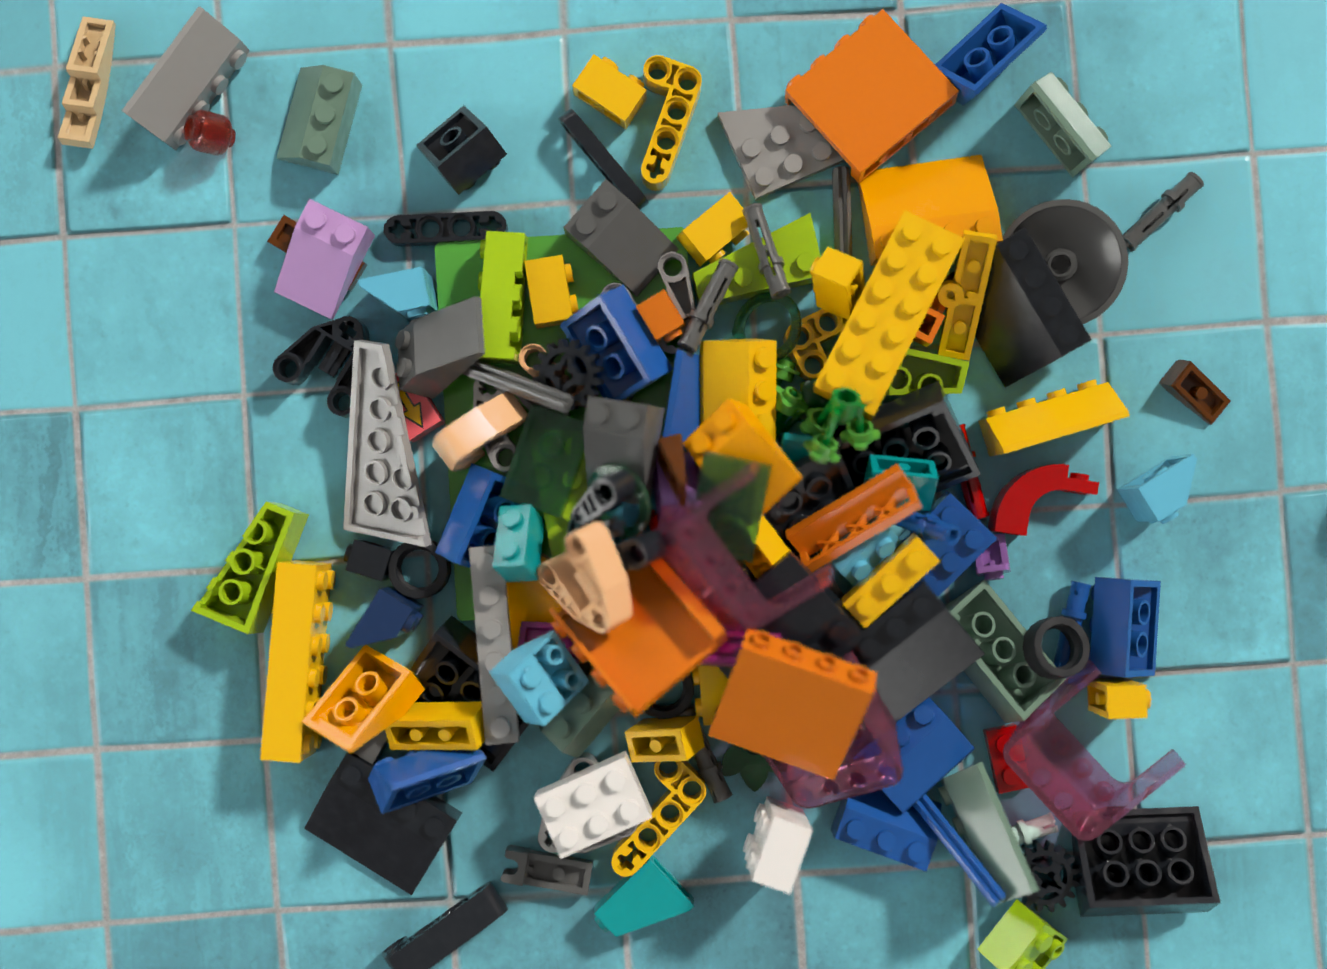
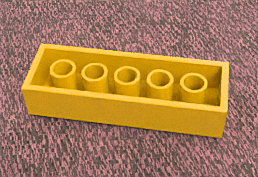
(889, 311)
(296, 658)

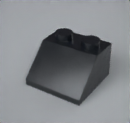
(462, 149)

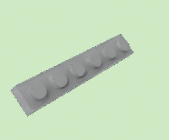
(493, 644)

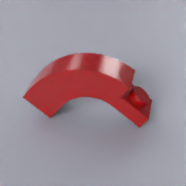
(1015, 500)

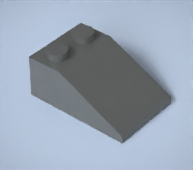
(619, 237)
(439, 347)
(623, 436)

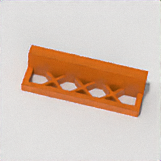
(852, 515)

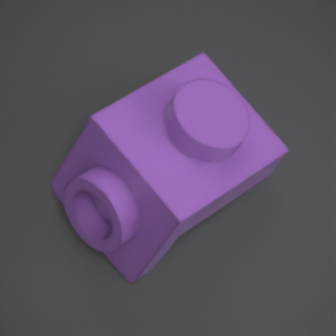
(994, 560)

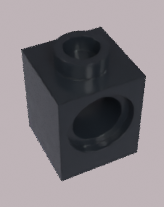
(368, 559)

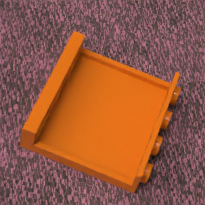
(871, 94)
(653, 648)
(792, 703)

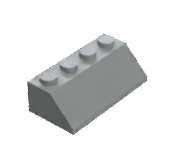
(187, 77)

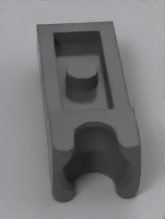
(548, 870)

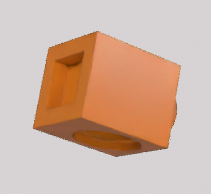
(662, 317)

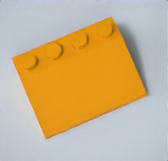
(944, 192)

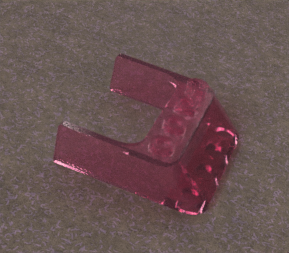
(714, 574)
(868, 766)
(1069, 776)

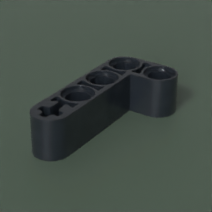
(447, 930)

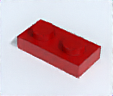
(1004, 777)

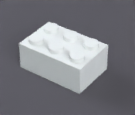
(593, 804)
(777, 844)

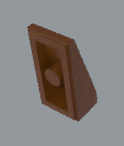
(1195, 390)
(673, 465)

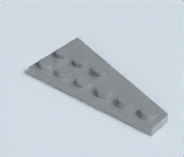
(776, 147)
(381, 472)

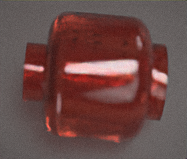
(209, 132)

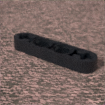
(601, 157)
(446, 224)

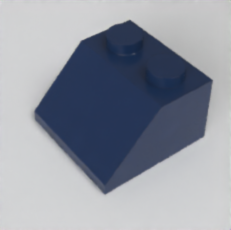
(386, 618)

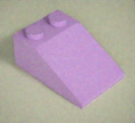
(322, 259)

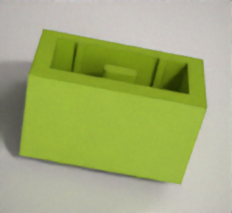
(1022, 940)

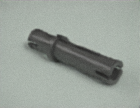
(1171, 202)
(777, 284)
(702, 316)
(709, 767)

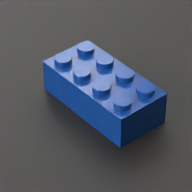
(956, 558)

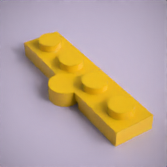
(965, 294)

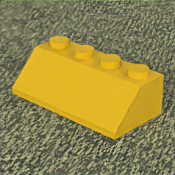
(741, 372)
(1051, 418)

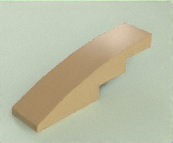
(88, 82)

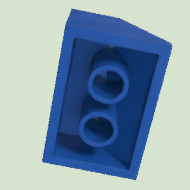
(989, 50)
(623, 342)
(684, 396)
(473, 515)
(1124, 626)
(928, 751)
(422, 775)
(880, 827)

